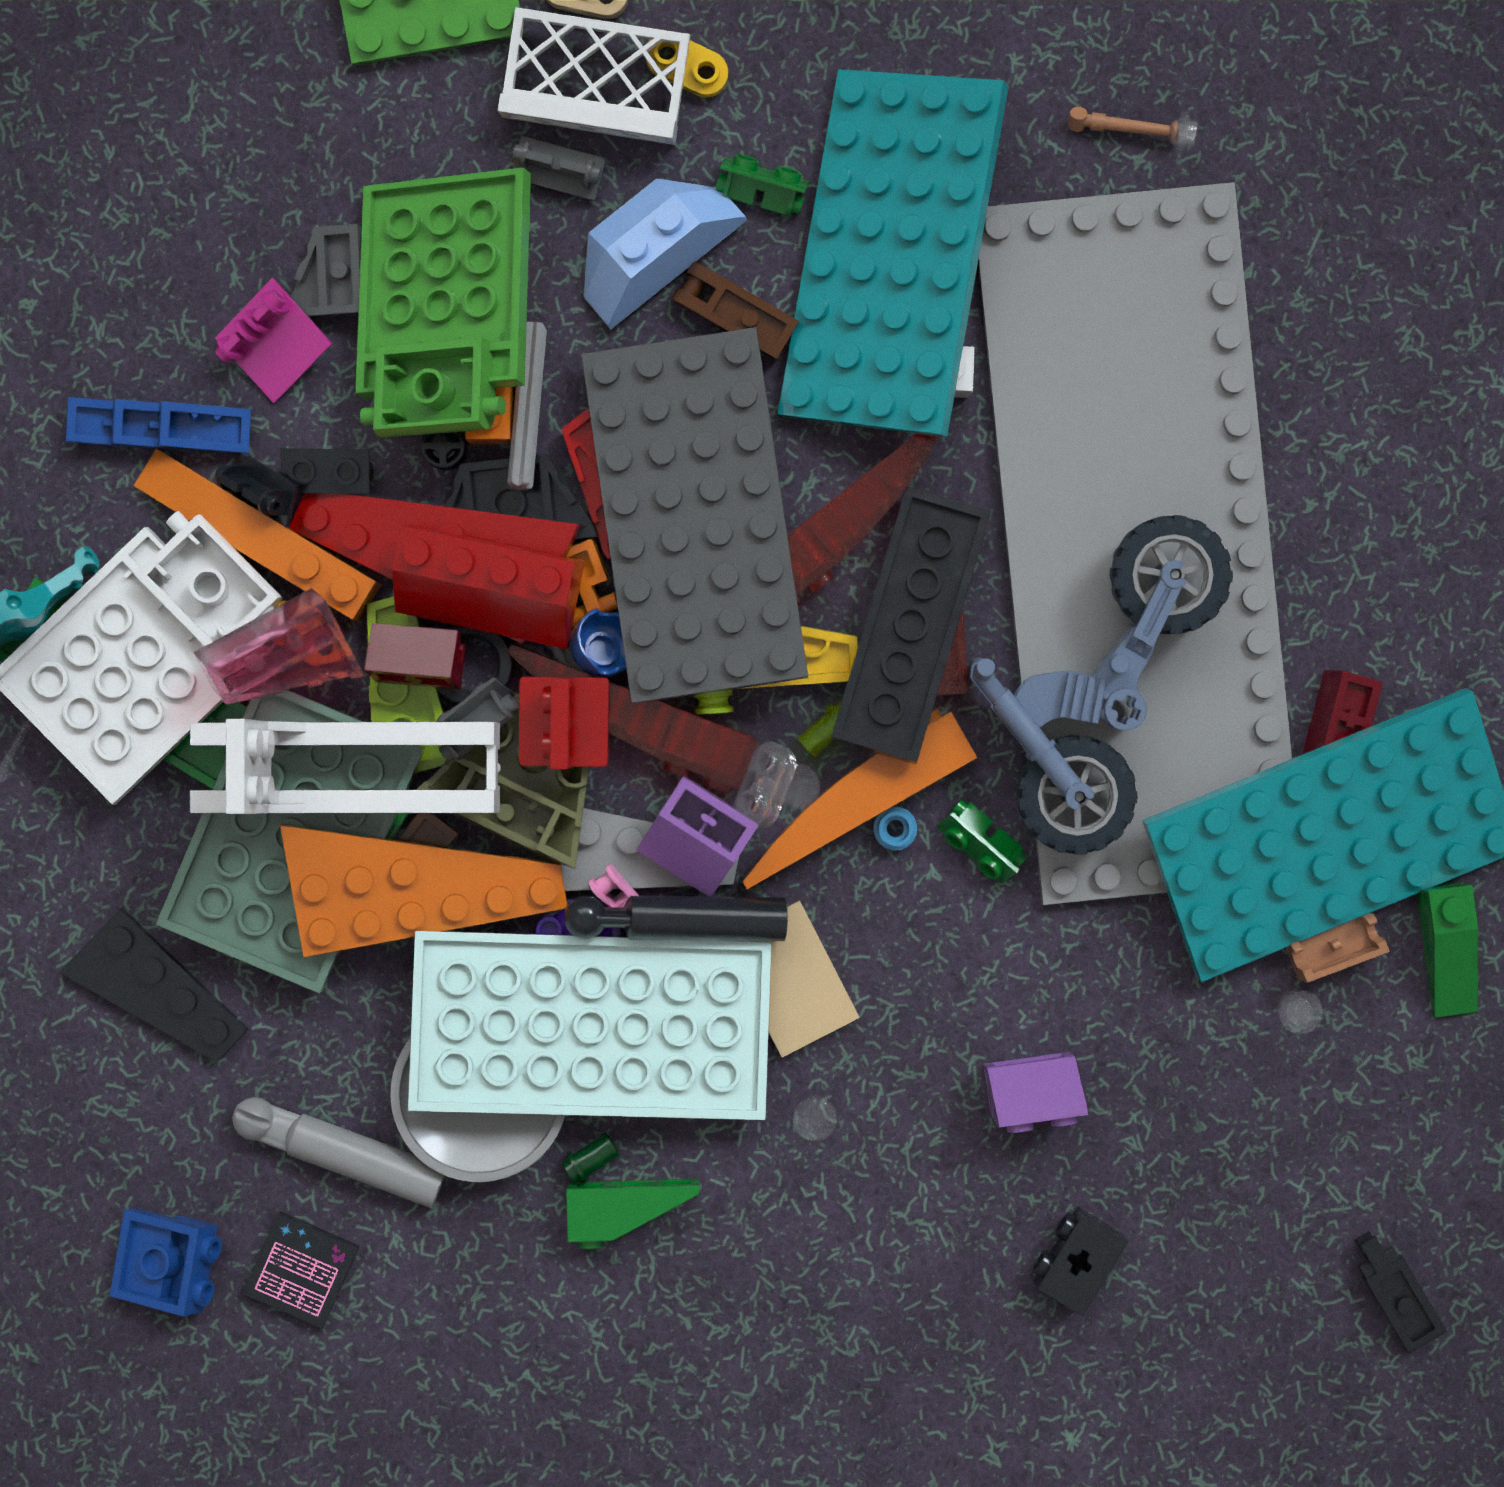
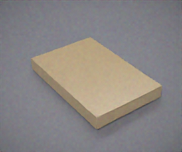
(804, 988)

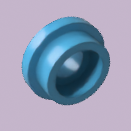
(901, 841)

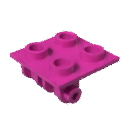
(272, 341)

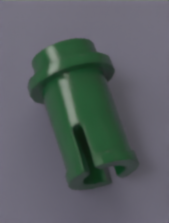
(590, 1158)

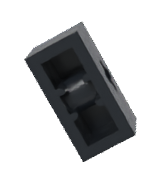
(1078, 1284)

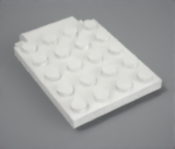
(117, 663)

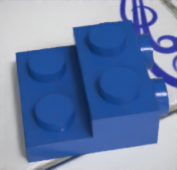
(165, 1262)

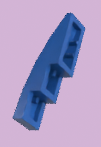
(157, 425)

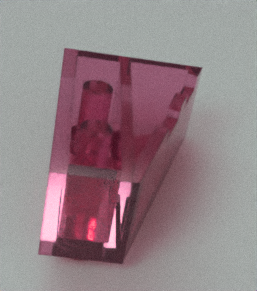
(279, 652)

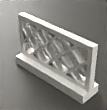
(586, 114)

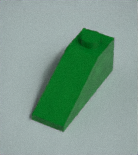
(1450, 947)
(613, 1208)

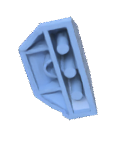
(653, 243)

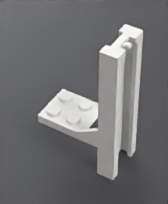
(252, 788)

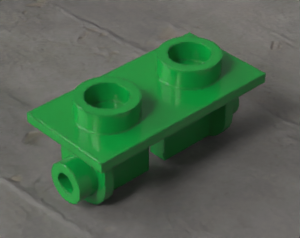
(747, 177)
(995, 856)

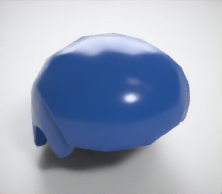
(598, 644)

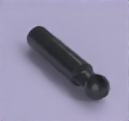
(682, 918)

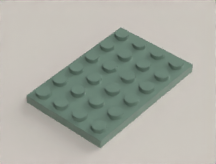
(235, 873)

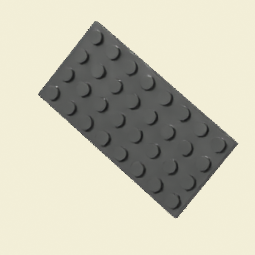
(694, 516)

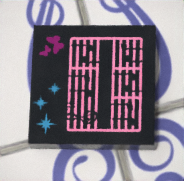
(301, 1269)

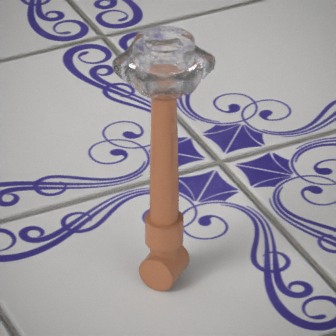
(1180, 132)

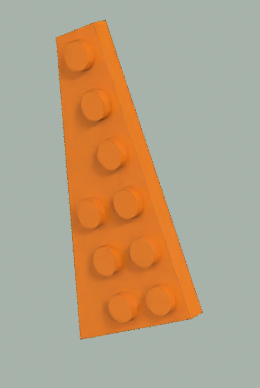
(383, 890)

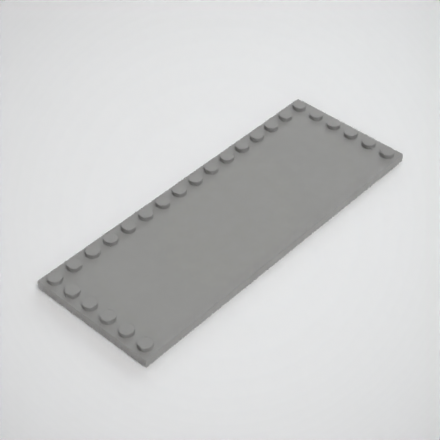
(1114, 405)

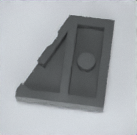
(330, 273)

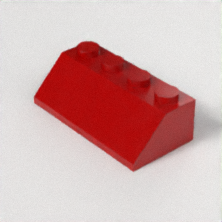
(485, 585)

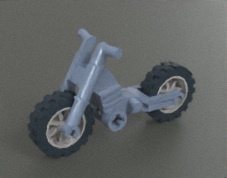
(1092, 696)

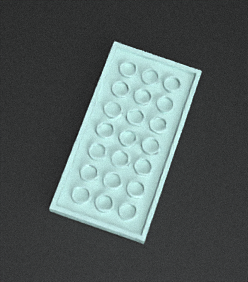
(589, 1026)

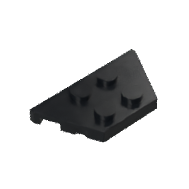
(486, 489)

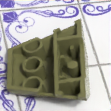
(537, 804)

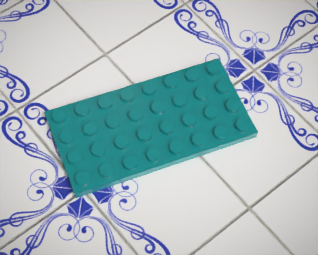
(893, 250)
(1331, 834)

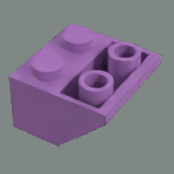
(697, 836)
(1035, 1091)

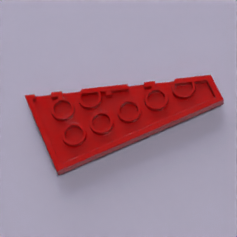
(369, 527)

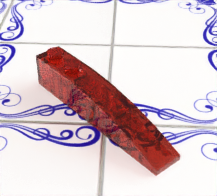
(852, 515)
(663, 730)

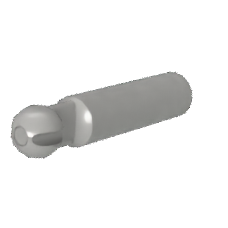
(338, 1150)

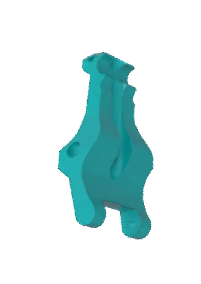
(26, 611)

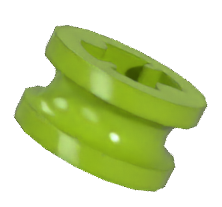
(713, 702)

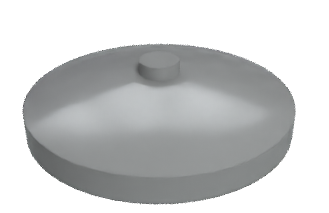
(468, 1143)

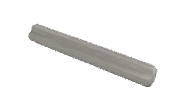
(527, 411)

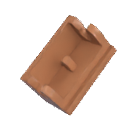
(1337, 949)

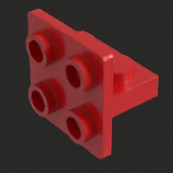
(564, 722)

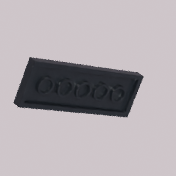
(911, 625)

